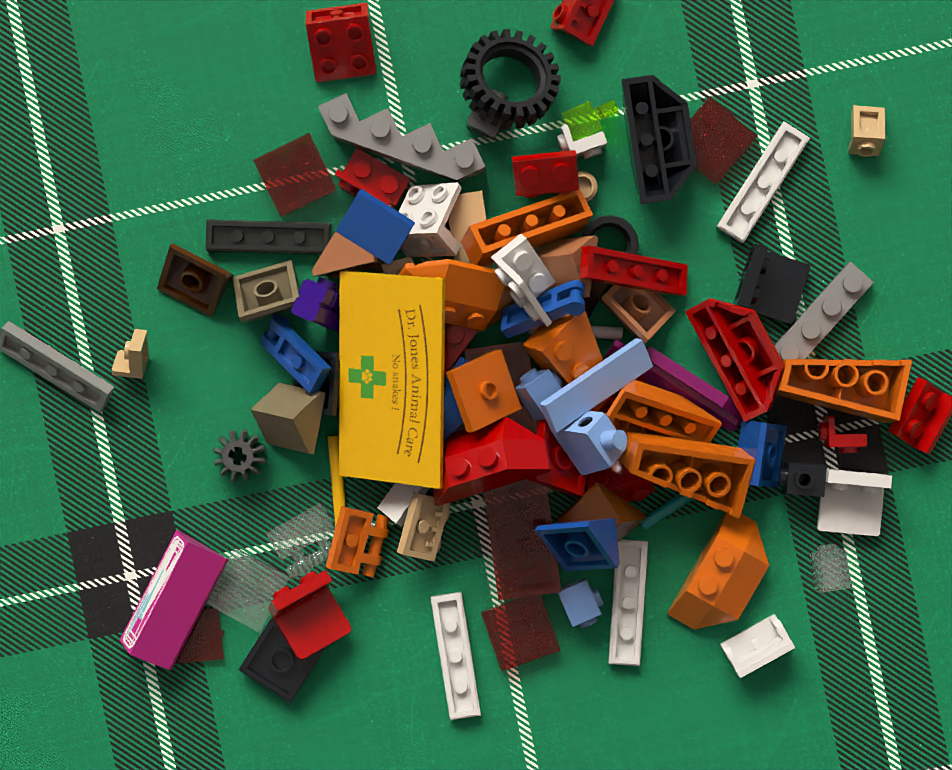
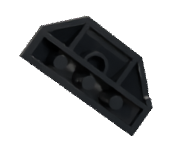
(657, 138)

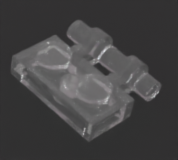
(300, 532)

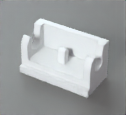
(757, 645)

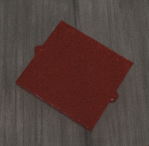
(204, 640)

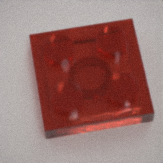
(718, 139)
(295, 174)
(520, 631)

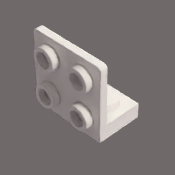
(429, 209)
(524, 275)
(852, 502)

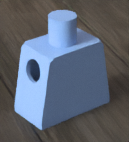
(592, 442)

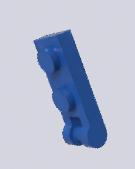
(555, 302)
(294, 354)

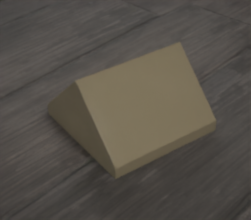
(266, 291)
(290, 417)

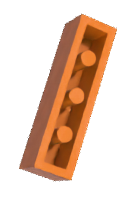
(537, 222)

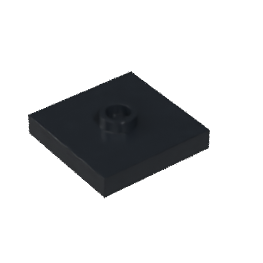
(275, 665)

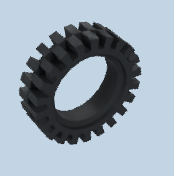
(491, 104)

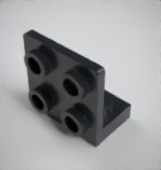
(771, 284)

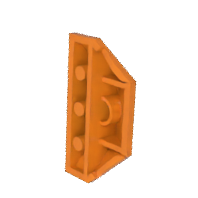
(471, 291)
(661, 413)
(722, 575)

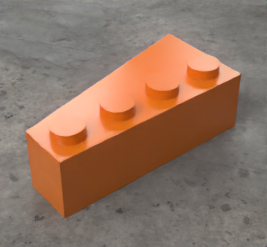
(693, 468)

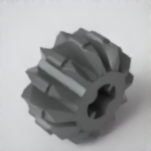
(231, 462)

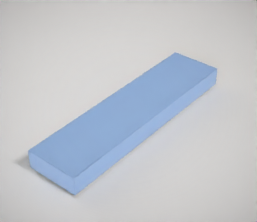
(596, 385)

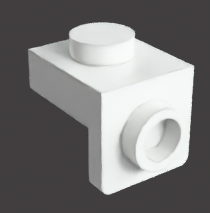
(587, 146)

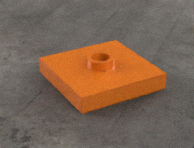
(483, 390)

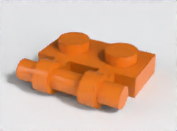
(351, 538)

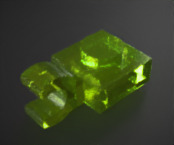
(584, 120)

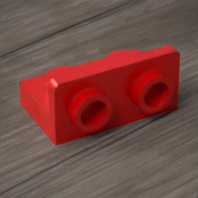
(581, 18)
(923, 416)

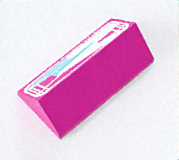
(173, 601)

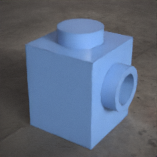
(535, 388)
(581, 603)

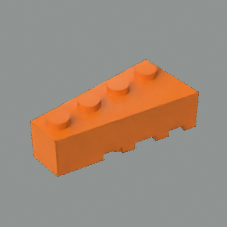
(848, 385)

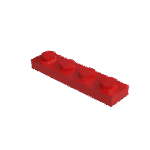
(633, 271)

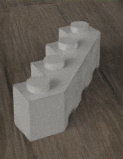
(416, 149)

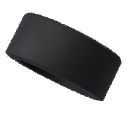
(617, 223)

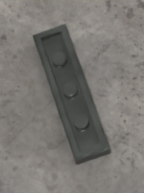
(267, 236)

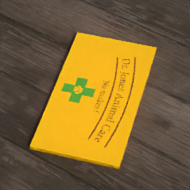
(391, 378)

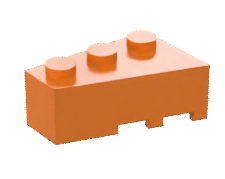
(565, 348)

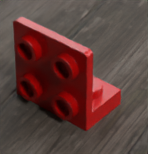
(340, 42)
(373, 177)

